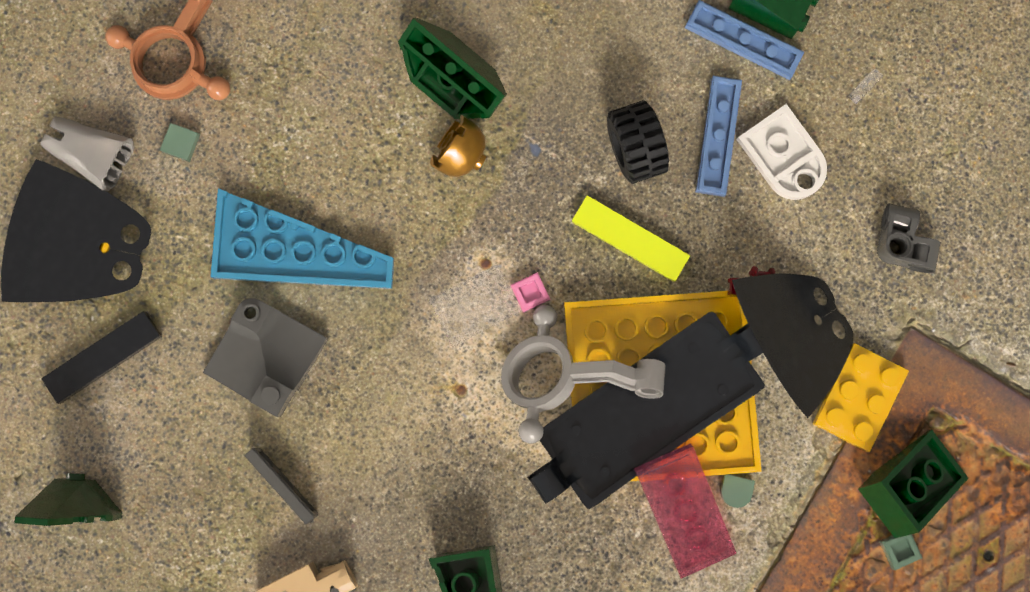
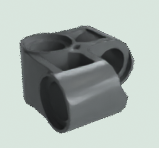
(916, 252)

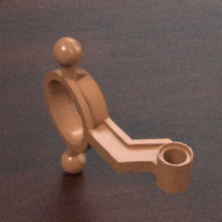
(183, 29)

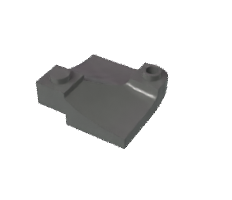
(265, 356)

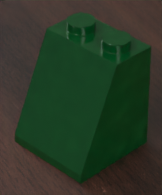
(778, 15)

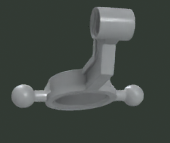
(645, 380)

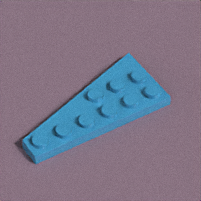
(273, 247)

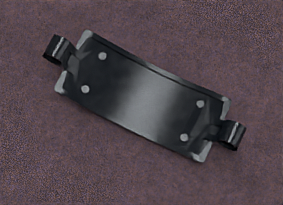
(616, 430)

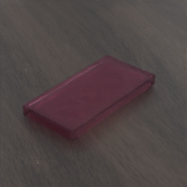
(685, 510)

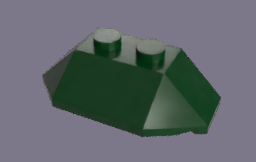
(450, 71)

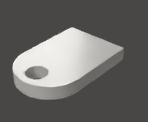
(783, 152)

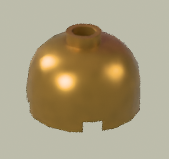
(460, 149)

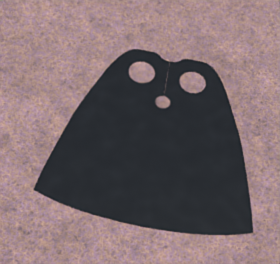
(57, 239)
(797, 348)

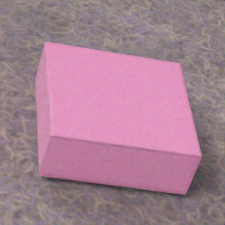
(530, 292)

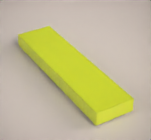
(630, 238)

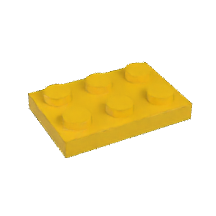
(861, 398)

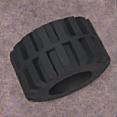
(638, 141)

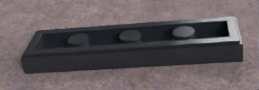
(101, 357)

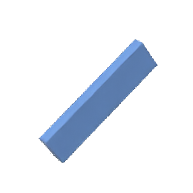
(744, 40)
(718, 136)

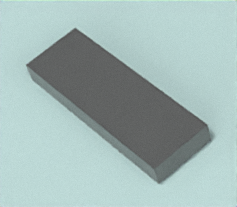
(281, 485)

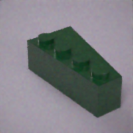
(468, 570)

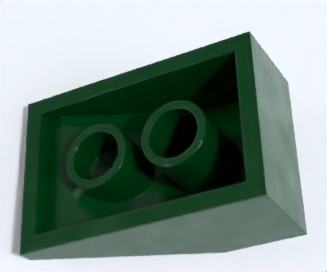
(913, 485)

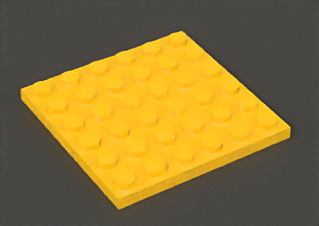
(638, 325)

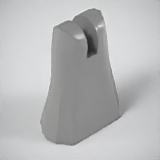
(89, 151)

